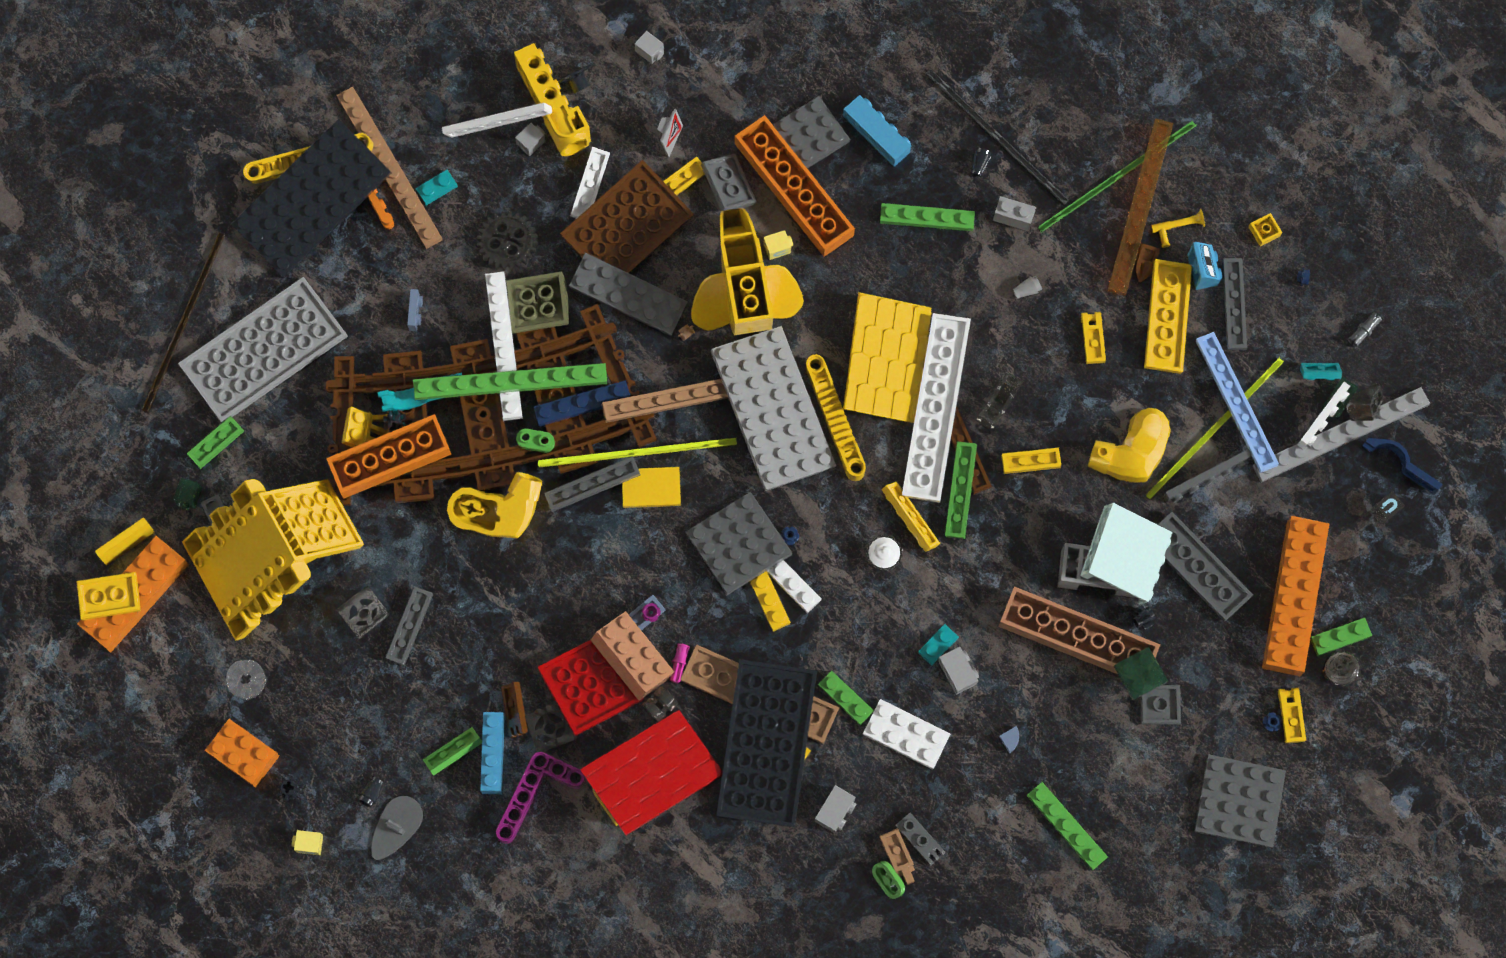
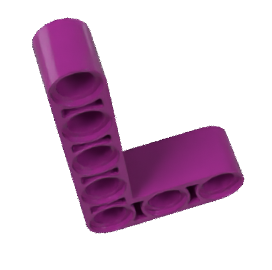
(531, 790)

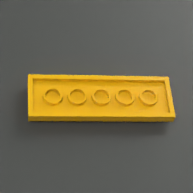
(1168, 316)

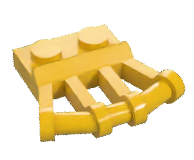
(359, 425)

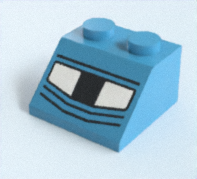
(1204, 265)

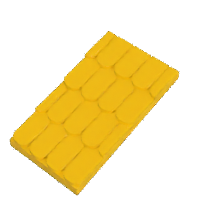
(887, 357)

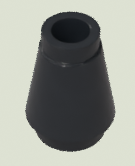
(980, 161)
(369, 794)

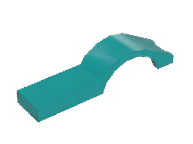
(402, 399)

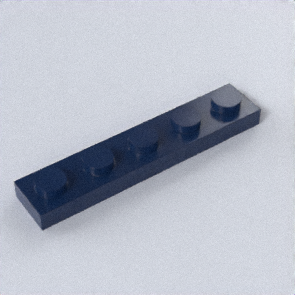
(580, 403)

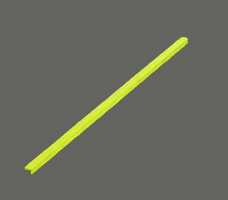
(1211, 431)
(637, 452)

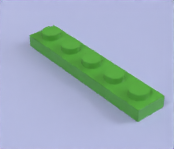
(927, 217)
(961, 490)
(1067, 826)

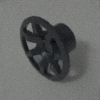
(577, 79)

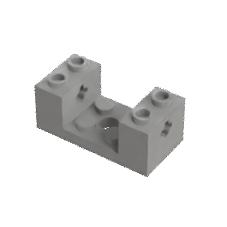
(1071, 566)

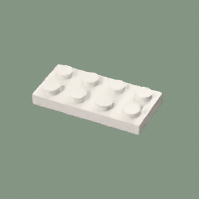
(906, 734)

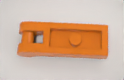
(379, 206)

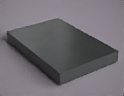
(728, 183)

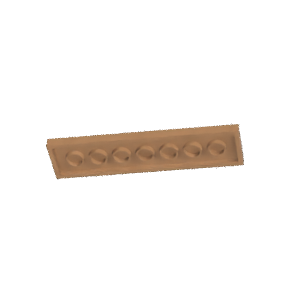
(718, 677)

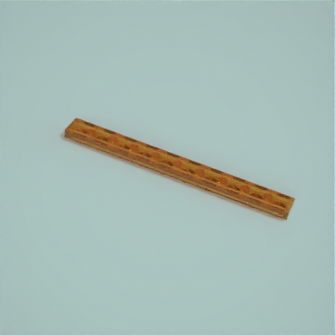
(1140, 207)

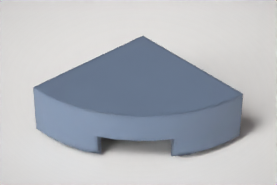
(1010, 739)

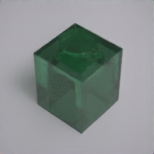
(187, 494)

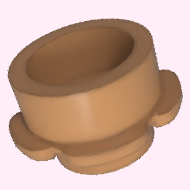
(686, 332)

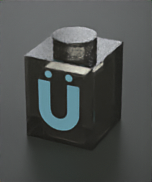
(1387, 508)

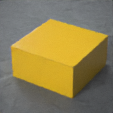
(1265, 229)

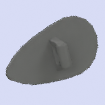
(396, 826)

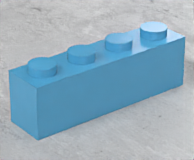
(877, 130)
(492, 753)

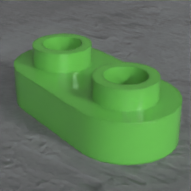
(534, 442)
(888, 880)

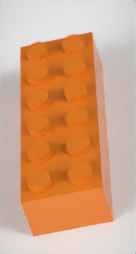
(388, 456)
(156, 571)

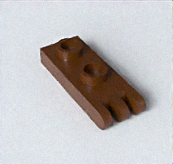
(514, 709)

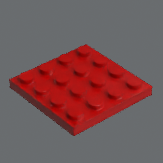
(586, 687)

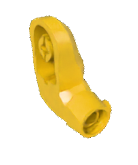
(1140, 450)
(495, 513)

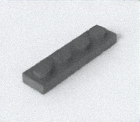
(409, 626)

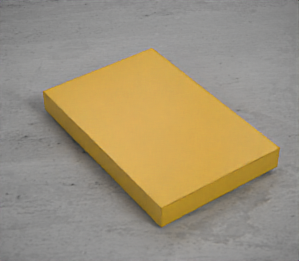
(653, 488)
(124, 541)
(108, 596)

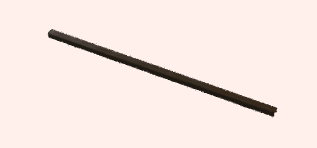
(154, 389)

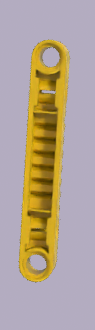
(275, 166)
(835, 417)

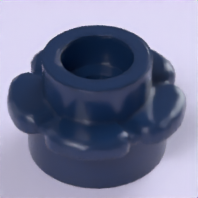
(1303, 277)
(790, 540)
(1277, 722)

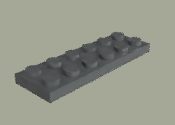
(628, 294)
(1203, 570)

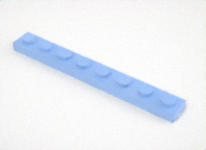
(1237, 402)

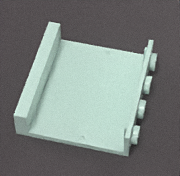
(1127, 552)

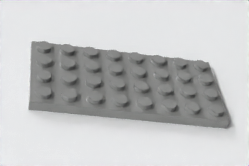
(263, 350)
(773, 408)

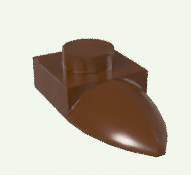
(1145, 259)

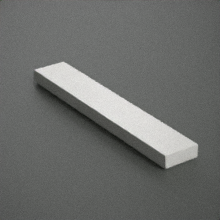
(497, 120)

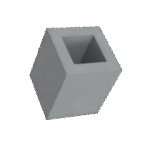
(649, 47)
(530, 139)

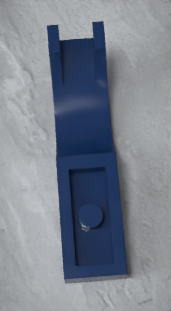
(1408, 468)

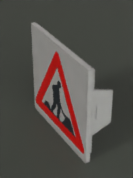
(670, 129)

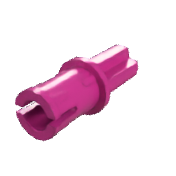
(679, 662)

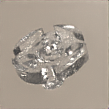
(246, 690)

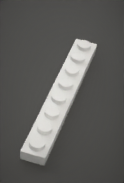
(503, 340)

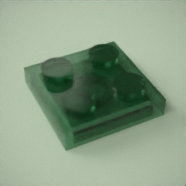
(1140, 673)

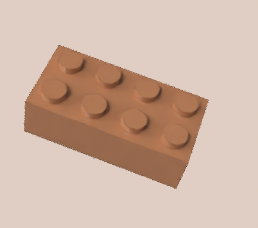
(632, 655)

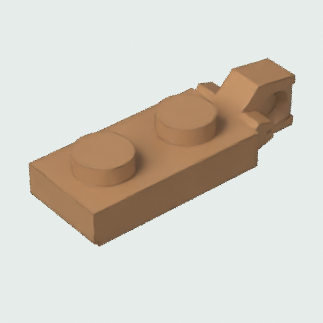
(898, 855)

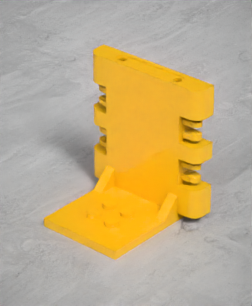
(265, 547)

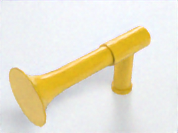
(1162, 227)

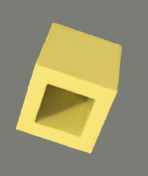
(777, 244)
(307, 842)

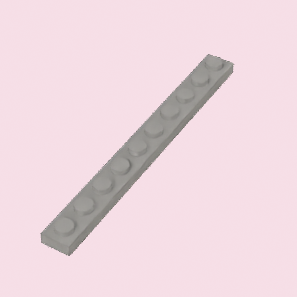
(1346, 433)

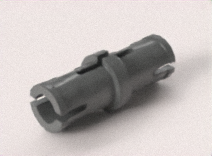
(1364, 329)

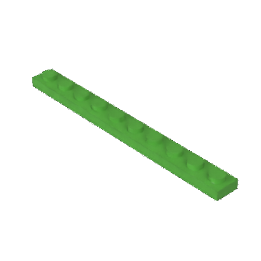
(510, 381)

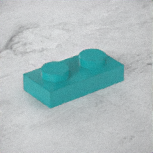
(436, 187)
(1321, 371)
(938, 644)

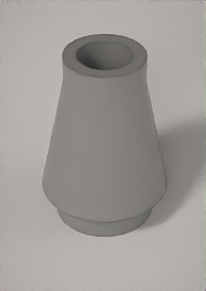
(1028, 287)

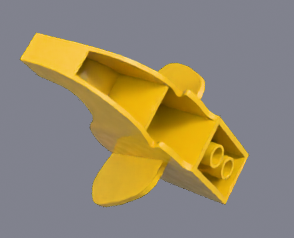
(746, 290)

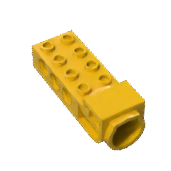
(544, 89)

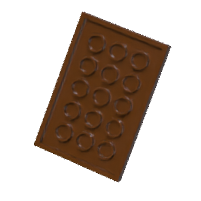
(628, 220)

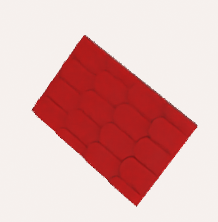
(651, 772)

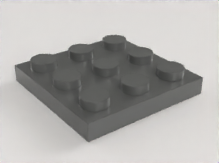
(812, 132)

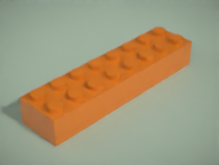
(794, 186)
(1295, 596)

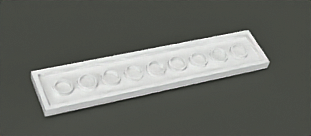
(936, 408)

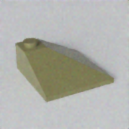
(538, 302)

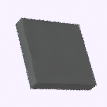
(1161, 706)

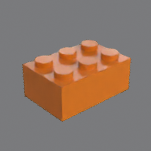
(242, 753)

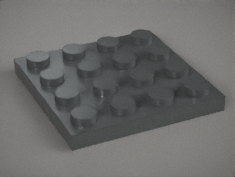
(738, 543)
(1240, 801)

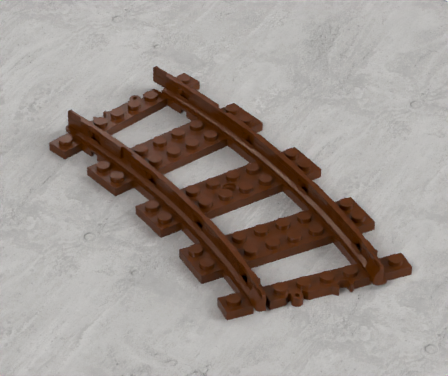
(490, 452)

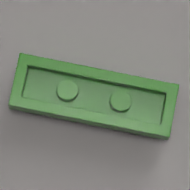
(215, 442)
(1341, 636)
(846, 698)
(452, 751)

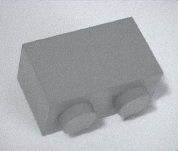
(1014, 213)
(958, 670)
(835, 809)

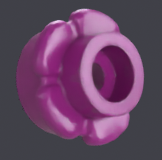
(651, 617)

